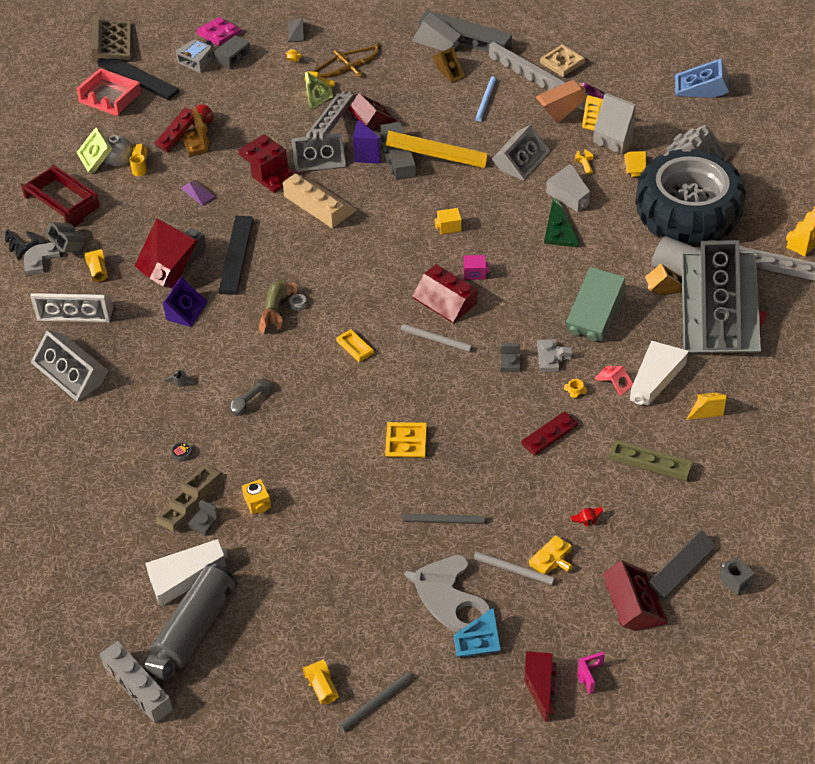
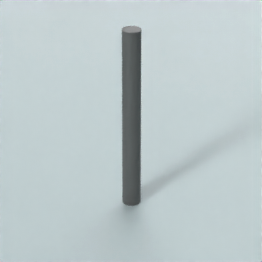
(434, 518)
(376, 701)

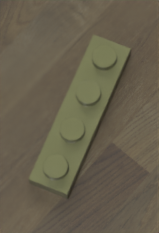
(650, 460)

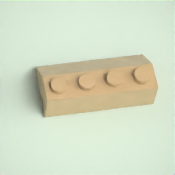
(317, 200)

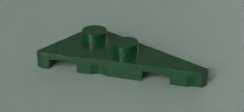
(558, 228)

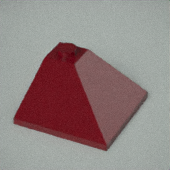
(165, 254)

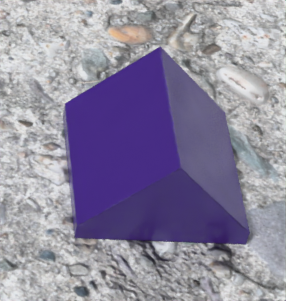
(366, 145)
(183, 304)

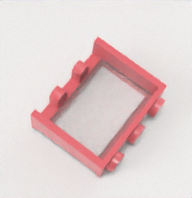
(108, 91)

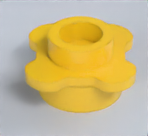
(293, 55)
(575, 383)

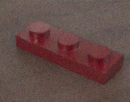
(175, 130)
(549, 433)

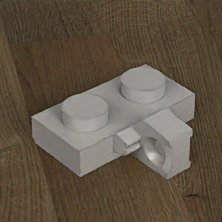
(550, 355)

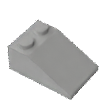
(615, 124)

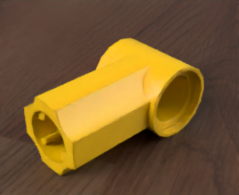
(138, 160)
(96, 263)
(321, 681)

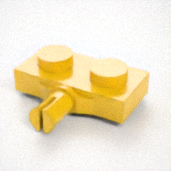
(552, 556)

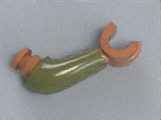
(276, 293)

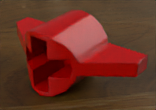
(587, 514)

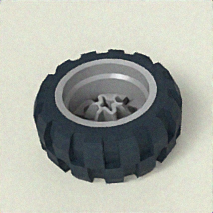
(690, 196)

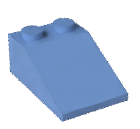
(703, 81)

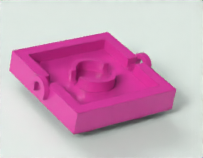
(218, 31)

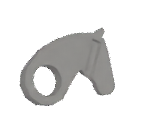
(435, 589)

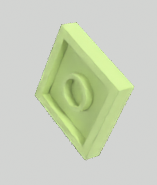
(94, 150)

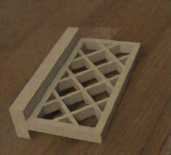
(99, 39)

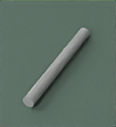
(437, 338)
(514, 568)

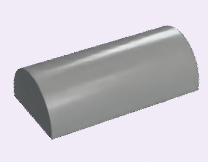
(670, 253)

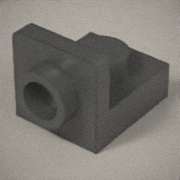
(510, 357)
(205, 518)

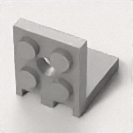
(700, 139)

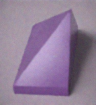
(198, 192)

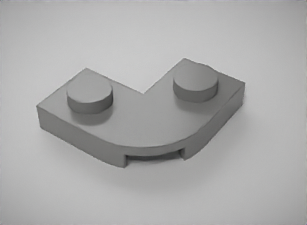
(34, 257)

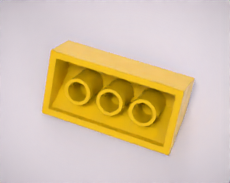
(803, 237)

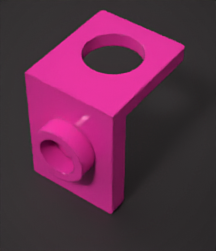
(583, 670)

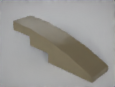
(188, 498)

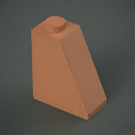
(562, 99)

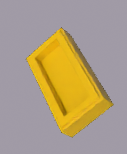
(355, 345)

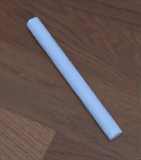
(485, 100)

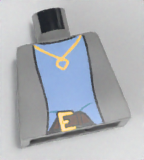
(195, 54)

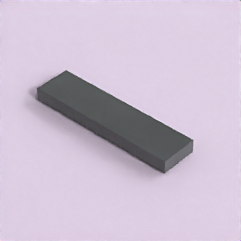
(681, 564)

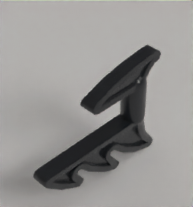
(20, 248)

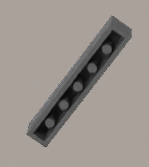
(474, 34)

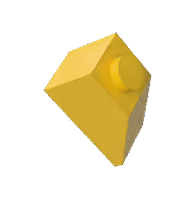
(635, 163)

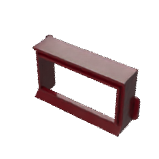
(74, 214)

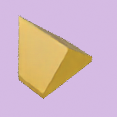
(708, 406)

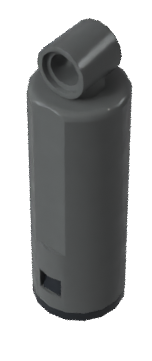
(190, 621)

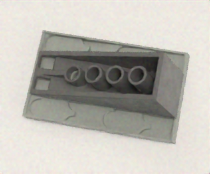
(720, 299)

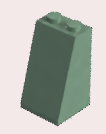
(596, 304)

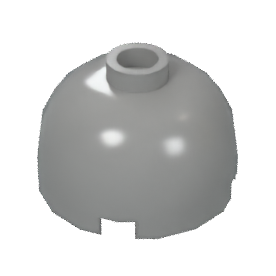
(120, 151)

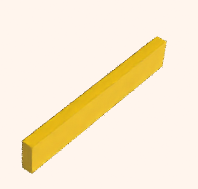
(436, 149)

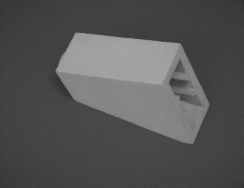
(436, 34)
(569, 188)

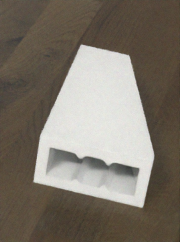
(657, 371)
(178, 571)

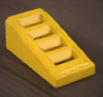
(588, 122)

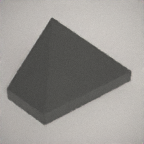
(296, 30)

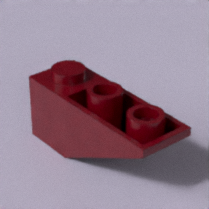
(538, 680)

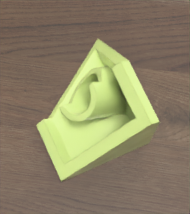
(317, 90)

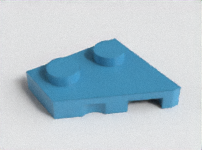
(478, 636)

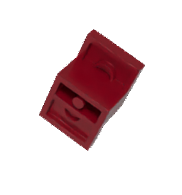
(267, 162)

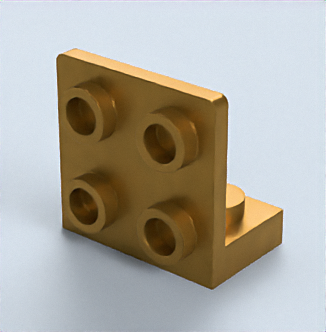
(195, 139)

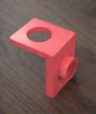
(614, 373)

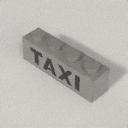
(136, 682)

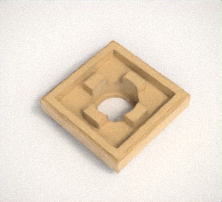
(562, 53)

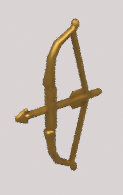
(341, 57)

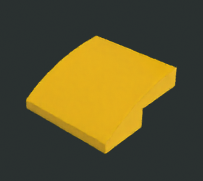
(406, 440)

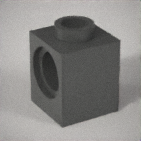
(736, 583)

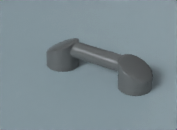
(238, 406)

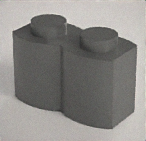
(65, 237)

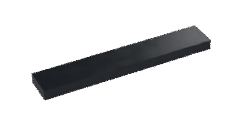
(146, 80)
(236, 255)

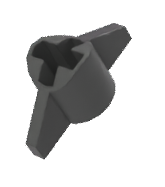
(180, 379)

